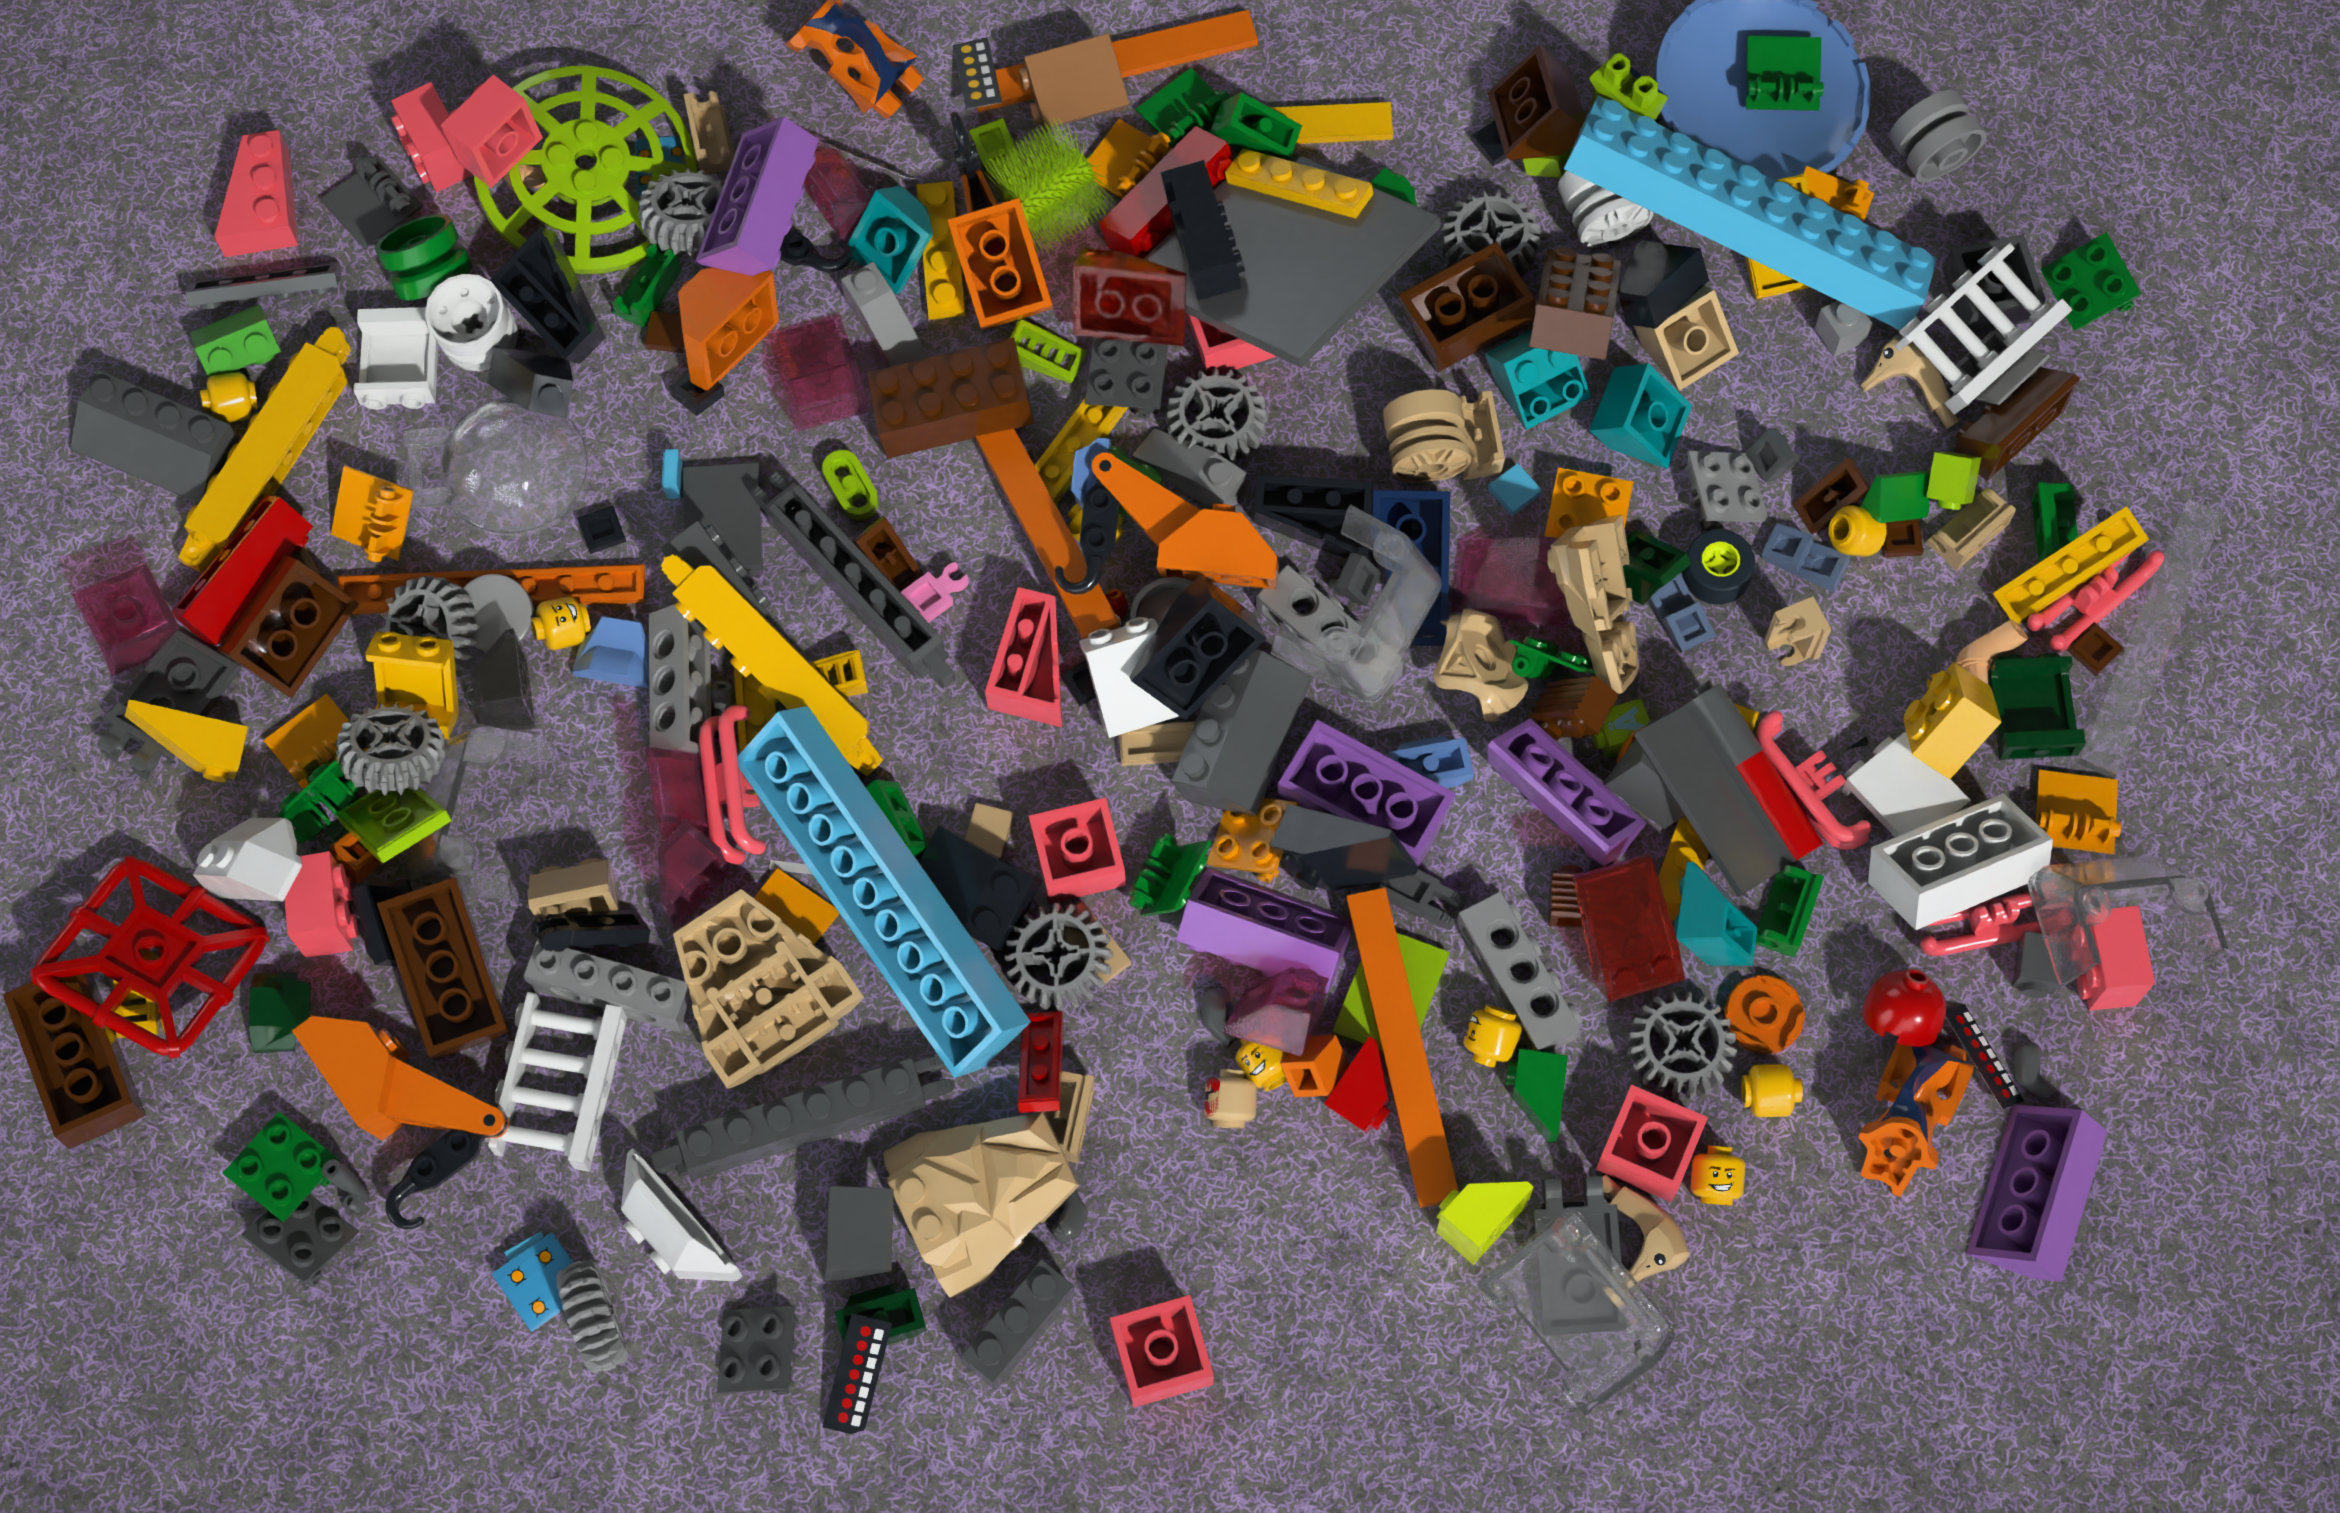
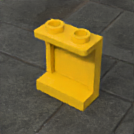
(416, 673)

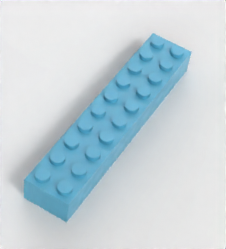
(1751, 213)
(881, 891)

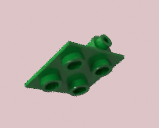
(1783, 73)
(1182, 106)
(2092, 281)
(1538, 659)
(324, 782)
(1175, 871)
(280, 1167)

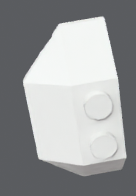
(251, 861)
(669, 1227)

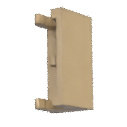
(709, 133)
(1483, 437)
(1972, 528)
(1802, 628)
(1072, 1118)

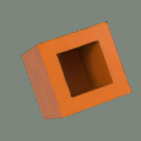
(1318, 1067)

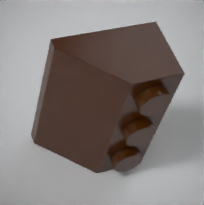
(1537, 107)
(1468, 306)
(2017, 420)
(288, 626)

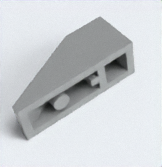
(882, 316)
(1193, 470)

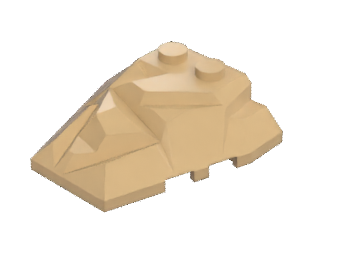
(1592, 578)
(758, 988)
(977, 1192)

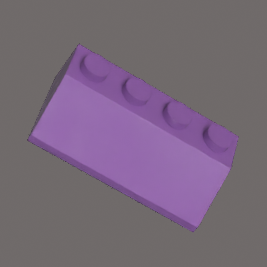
(758, 198)
(1362, 785)
(1565, 791)
(1262, 927)
(2038, 1191)

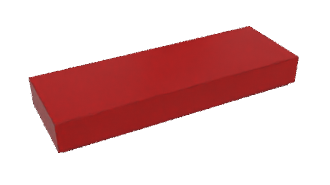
(1041, 1063)

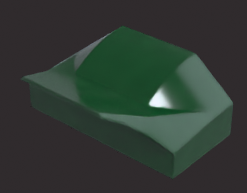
(1651, 565)
(275, 1008)
(888, 1304)

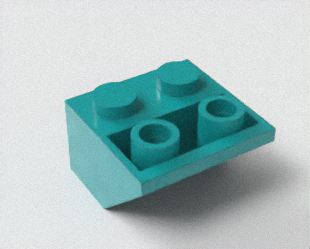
(1536, 380)
(1713, 922)

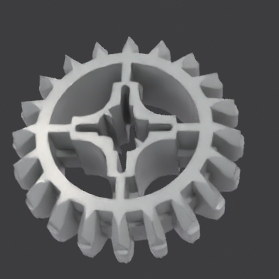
(679, 209)
(1516, 227)
(1236, 397)
(439, 608)
(390, 757)
(1042, 956)
(1694, 1057)
(592, 1316)

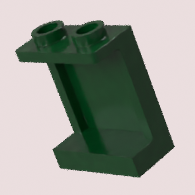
(2035, 707)

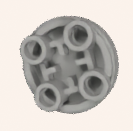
(500, 606)

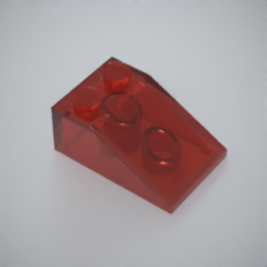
(1128, 298)
(1628, 929)

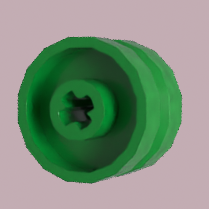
(422, 255)

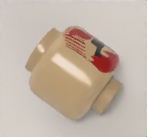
(1230, 1099)

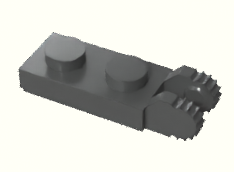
(1415, 893)

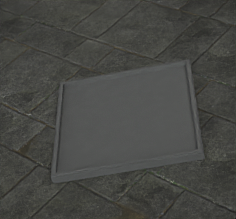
(1302, 266)

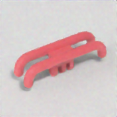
(2094, 600)
(727, 785)
(1810, 787)
(1990, 926)

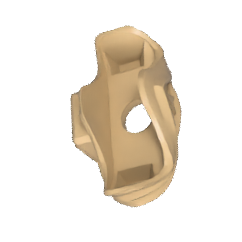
(1480, 663)

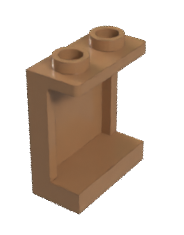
(1074, 82)

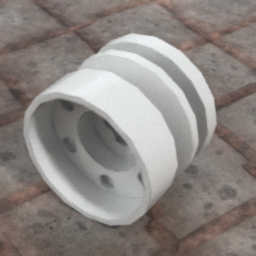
(1600, 213)
(466, 305)

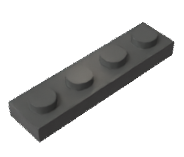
(250, 287)

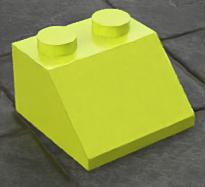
(1480, 1214)

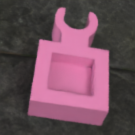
(932, 595)

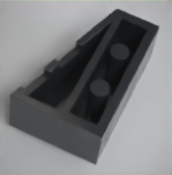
(1201, 231)
(549, 296)
(1312, 510)

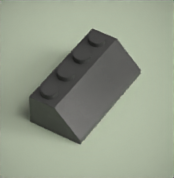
(150, 436)
(1241, 735)

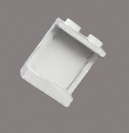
(396, 358)
(1110, 662)
(1902, 788)

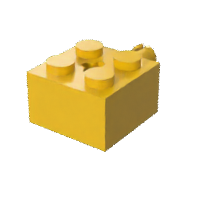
(1951, 719)

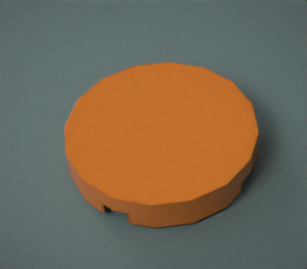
(1756, 1024)

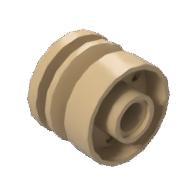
(1426, 436)

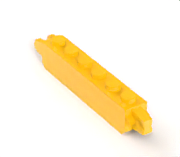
(269, 446)
(769, 657)

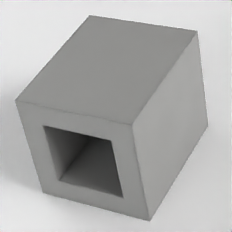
(1842, 327)

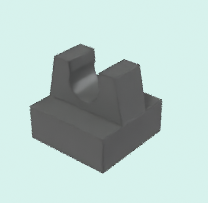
(1772, 455)
(1356, 579)

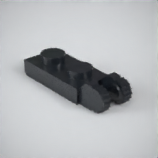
(590, 929)

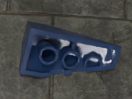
(1426, 521)

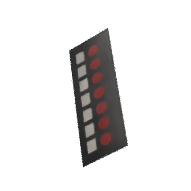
(1983, 1056)
(857, 1374)

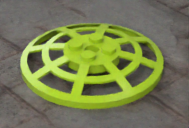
(589, 186)

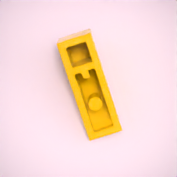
(197, 740)

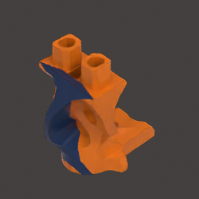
(874, 56)
(1915, 1111)

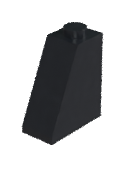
(1660, 282)
(532, 380)

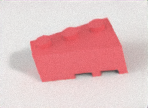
(259, 198)
(1027, 661)

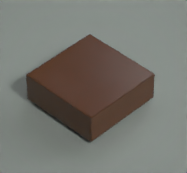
(665, 332)
(1903, 539)
(2095, 649)

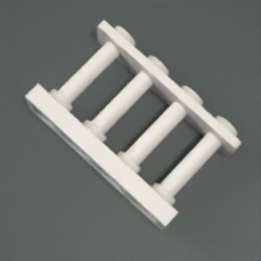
(2016, 339)
(586, 1106)

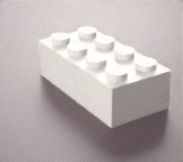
(1959, 861)

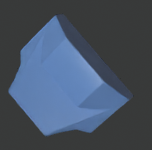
(1083, 476)
(614, 653)
(1437, 759)

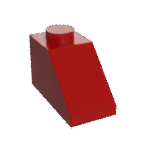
(1362, 1090)

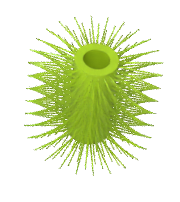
(1050, 184)

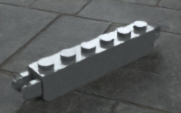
(855, 580)
(801, 1119)

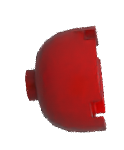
(1905, 1006)

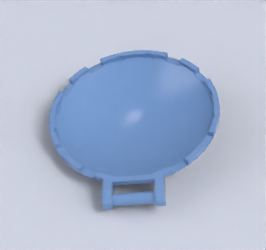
(1705, 81)

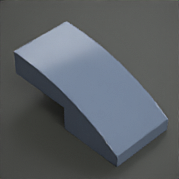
(1799, 555)
(1681, 616)

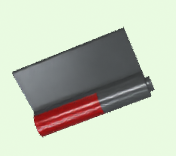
(1728, 788)

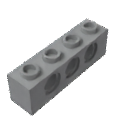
(1299, 589)
(678, 680)
(1498, 916)
(600, 982)

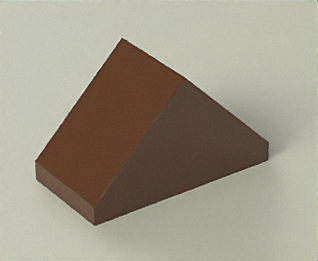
(1837, 489)
(888, 554)

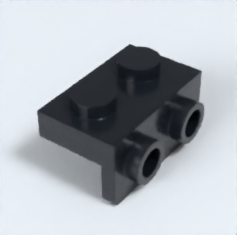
(368, 913)

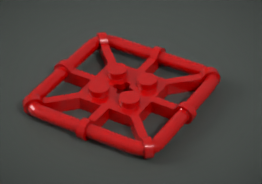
(154, 979)

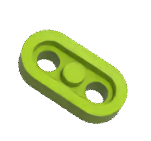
(850, 487)

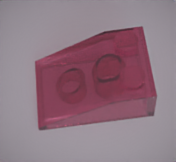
(818, 373)
(1510, 581)

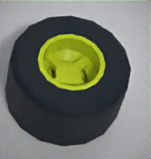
(1722, 552)

